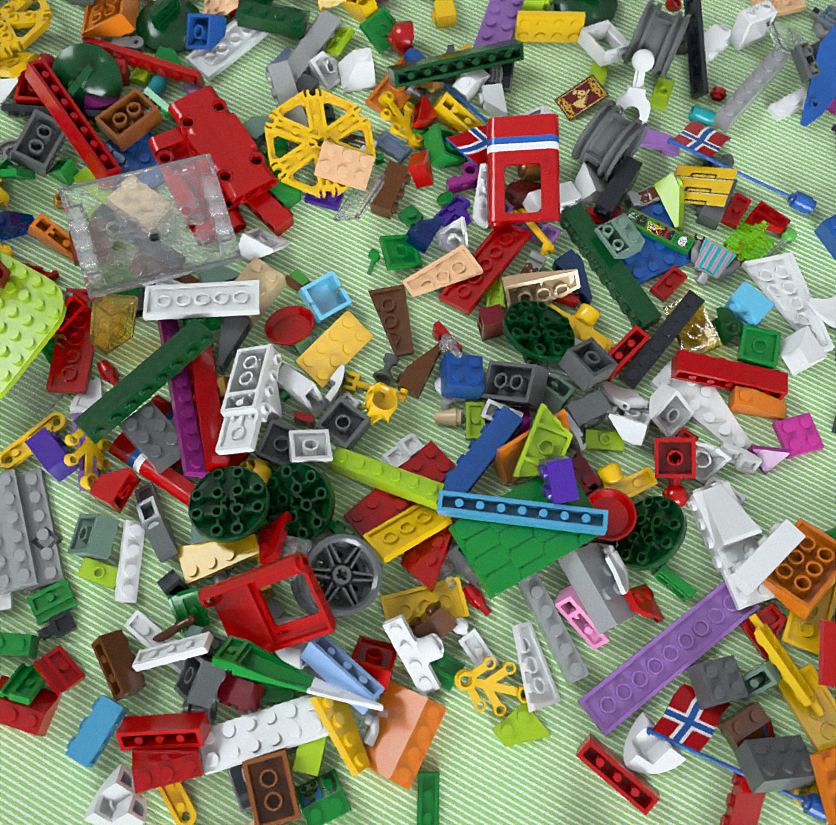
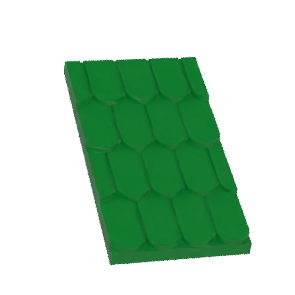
(511, 553)

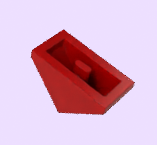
(423, 114)
(420, 169)

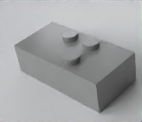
(596, 587)

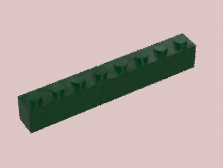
(455, 63)
(611, 271)
(144, 381)

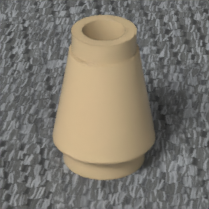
(449, 417)

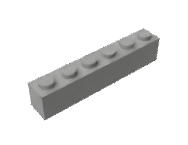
(314, 42)
(284, 89)
(749, 90)
(552, 629)

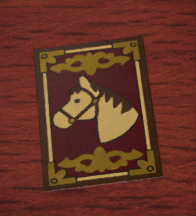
(581, 97)

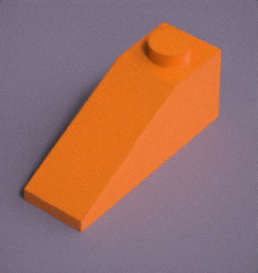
(51, 235)
(756, 403)

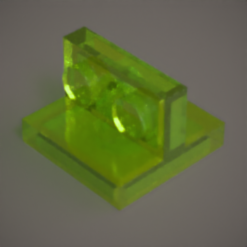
(749, 241)

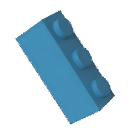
(96, 731)

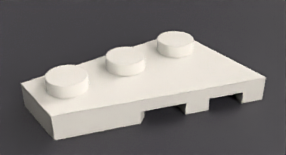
(480, 203)

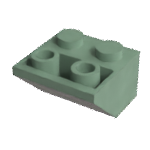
(620, 237)
(556, 394)

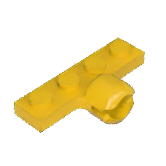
(583, 323)
(613, 477)

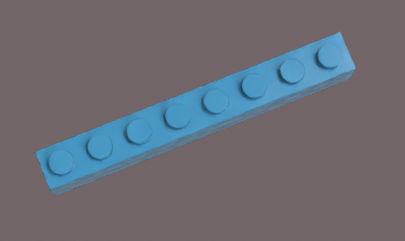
(522, 512)

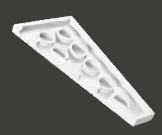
(785, 286)
(709, 409)

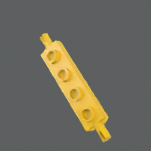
(788, 669)

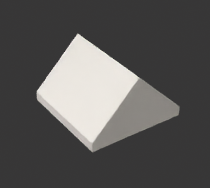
(309, 446)

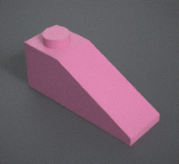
(573, 610)

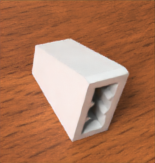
(301, 390)

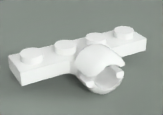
(416, 653)

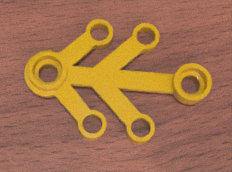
(386, 99)
(89, 449)
(488, 685)

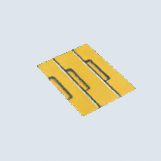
(706, 184)

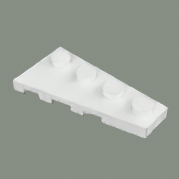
(535, 673)

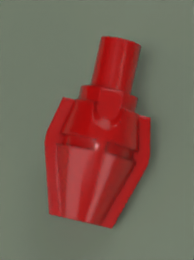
(108, 372)
(476, 598)

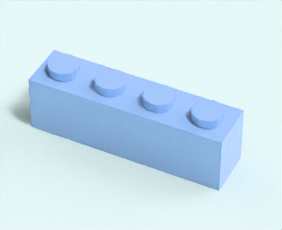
(340, 670)

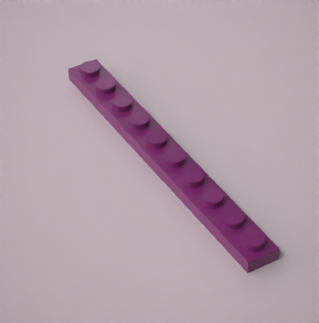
(184, 411)

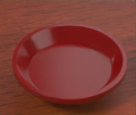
(289, 325)
(621, 512)

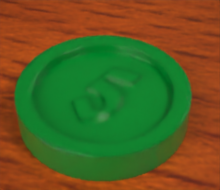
(445, 198)

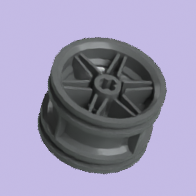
(660, 34)
(609, 140)
(366, 578)

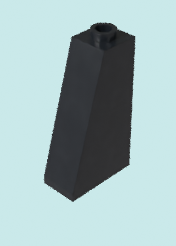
(618, 187)

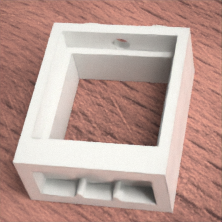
(603, 30)
(746, 34)

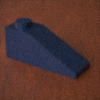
(572, 260)

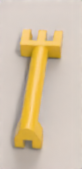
(548, 247)
(356, 383)

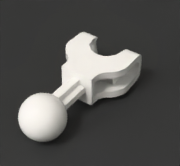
(635, 95)

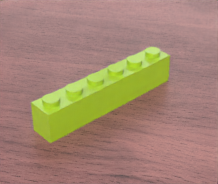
(386, 477)

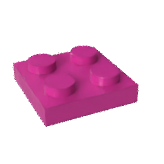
(798, 435)

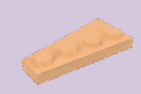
(443, 272)

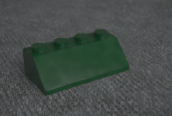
(272, 18)

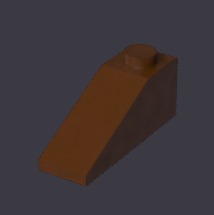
(418, 372)

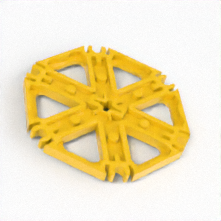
(13, 17)
(307, 137)

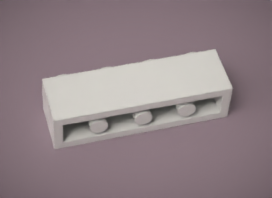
(766, 557)

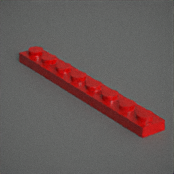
(150, 63)

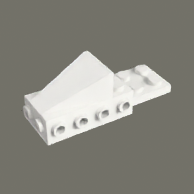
(249, 398)
(727, 536)

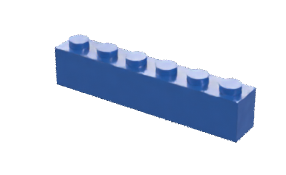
(482, 451)

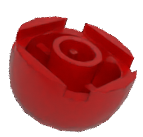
(401, 37)

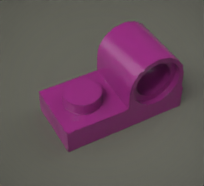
(465, 181)

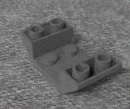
(804, 60)

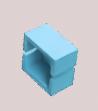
(323, 297)
(749, 305)

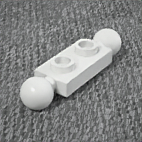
(474, 646)

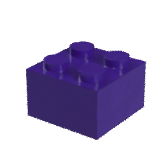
(50, 452)
(558, 479)

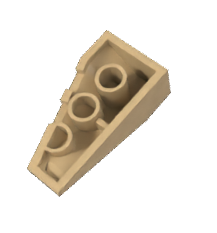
(540, 285)

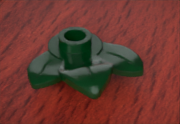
(724, 323)

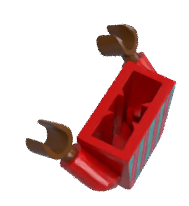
(75, 303)

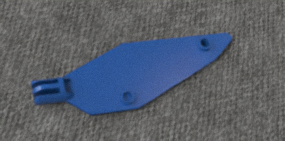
(822, 87)

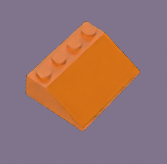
(110, 18)
(509, 454)
(806, 572)
(404, 735)

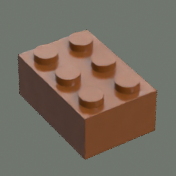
(129, 119)
(271, 789)

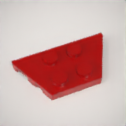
(427, 557)

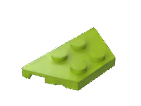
(545, 440)

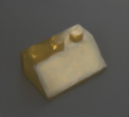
(112, 321)
(699, 333)

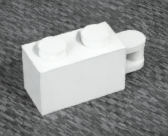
(715, 41)

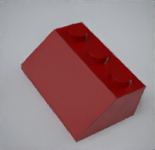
(827, 654)
(29, 718)
(165, 767)

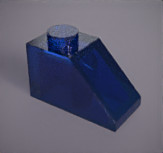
(14, 224)
(423, 233)

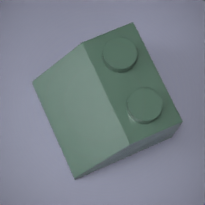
(94, 536)

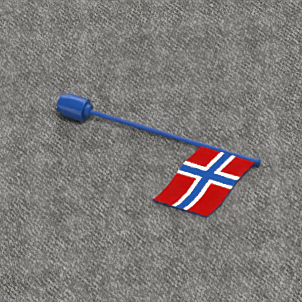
(471, 142)
(707, 142)
(692, 728)

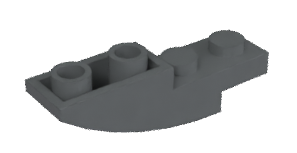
(155, 524)

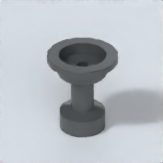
(411, 89)
(726, 159)
(384, 375)
(211, 713)

